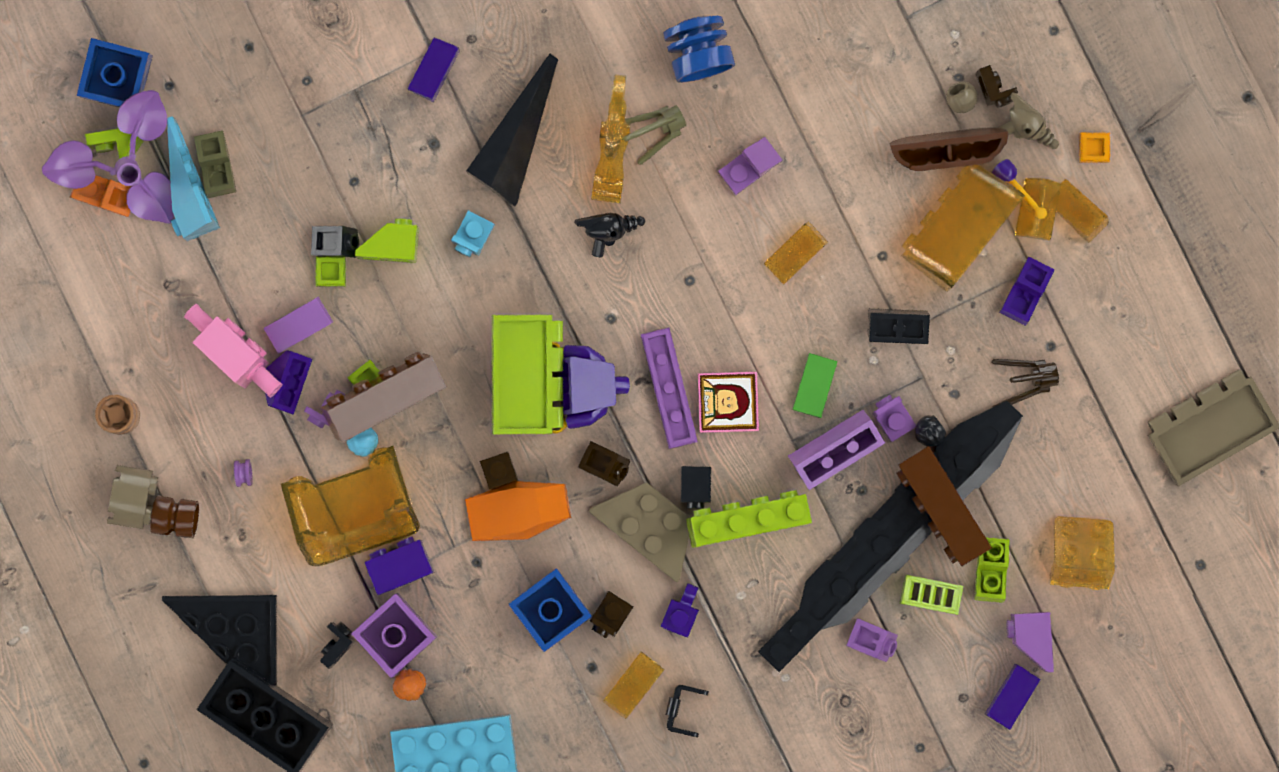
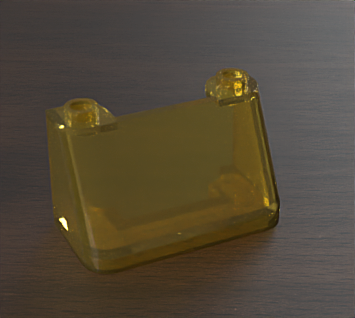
(351, 510)

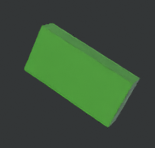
(814, 385)

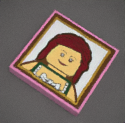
(728, 402)

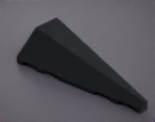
(506, 154)

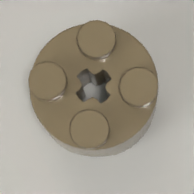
(131, 497)

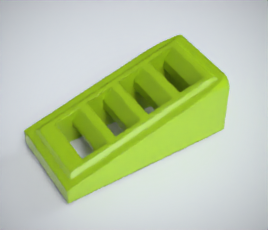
(907, 591)

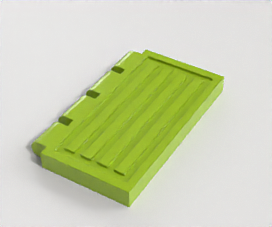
(523, 374)

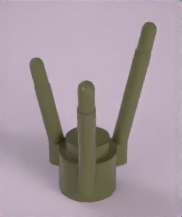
(667, 119)

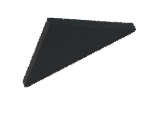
(234, 627)

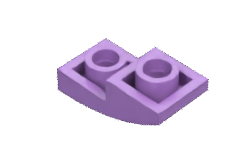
(298, 325)

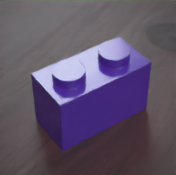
(398, 566)

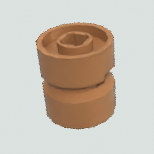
(117, 414)

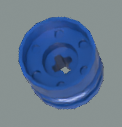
(697, 42)

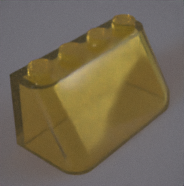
(961, 225)

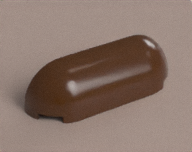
(949, 148)

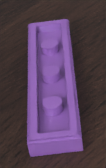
(669, 388)

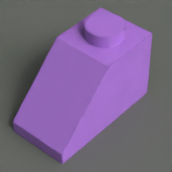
(1033, 637)

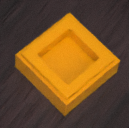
(1094, 147)

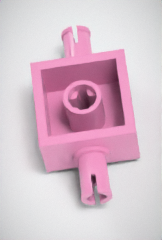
(235, 356)

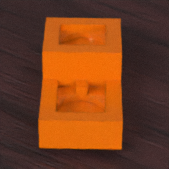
(104, 195)

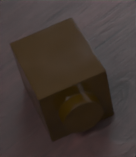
(499, 470)

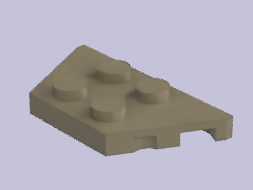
(648, 525)

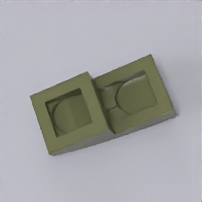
(215, 164)

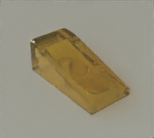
(1080, 212)
(796, 252)

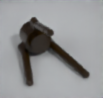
(1042, 375)

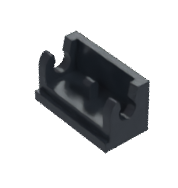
(898, 326)

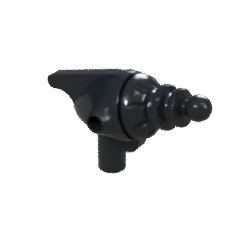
(607, 229)

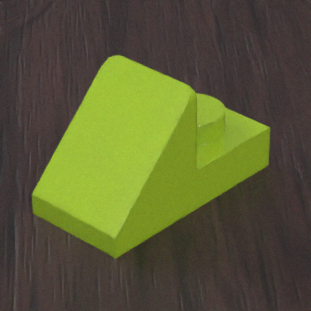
(105, 140)

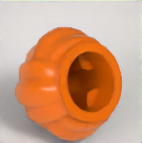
(409, 685)

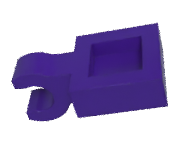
(680, 615)

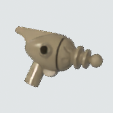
(1028, 123)

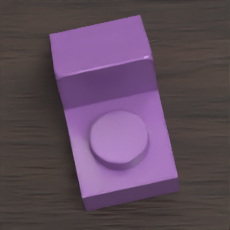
(750, 165)

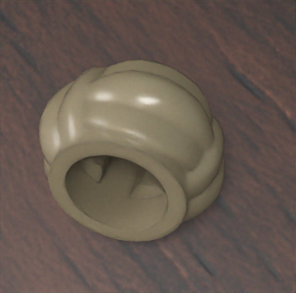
(961, 97)

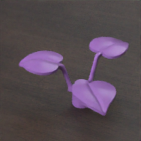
(147, 198)

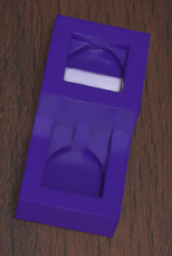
(1027, 291)

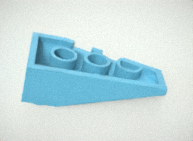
(189, 202)

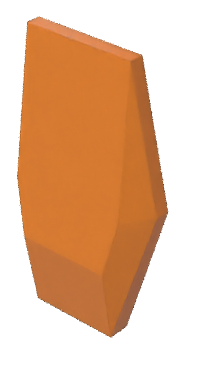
(517, 510)

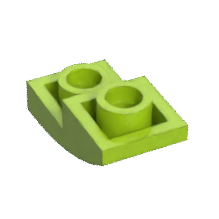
(992, 572)

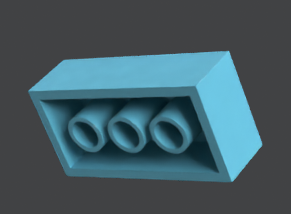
(456, 746)

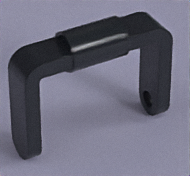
(673, 708)

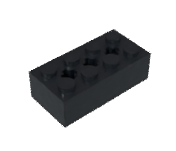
(245, 720)

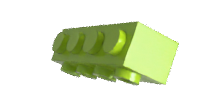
(750, 520)

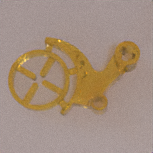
(609, 172)

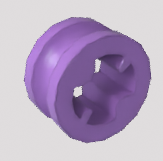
(243, 473)

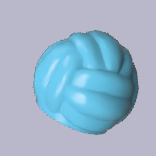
(363, 443)

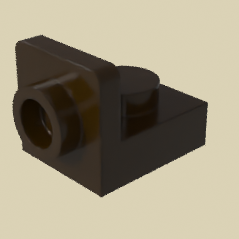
(990, 84)
(604, 464)
(610, 615)

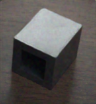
(695, 486)

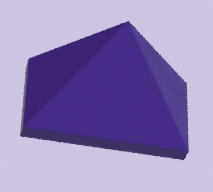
(291, 371)

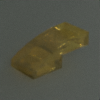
(633, 685)

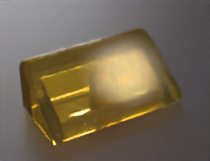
(1046, 195)

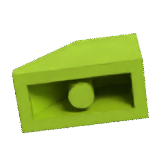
(392, 243)

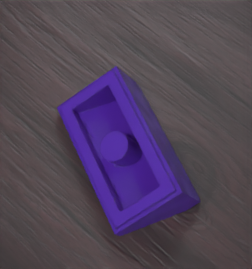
(434, 69)
(1012, 696)

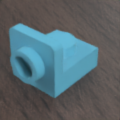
(472, 234)

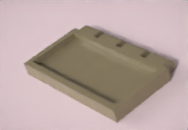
(1213, 430)

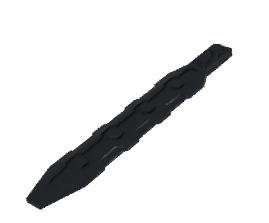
(891, 535)

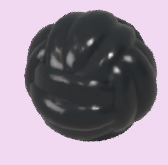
(930, 431)

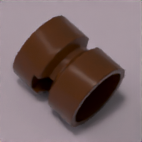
(175, 517)

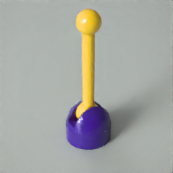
(1007, 171)

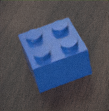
(113, 73)
(550, 610)

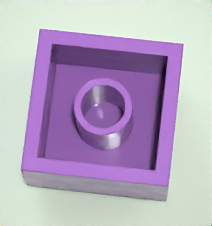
(394, 635)

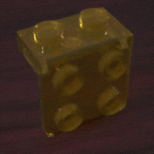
(1083, 553)

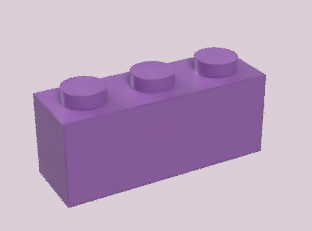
(836, 449)

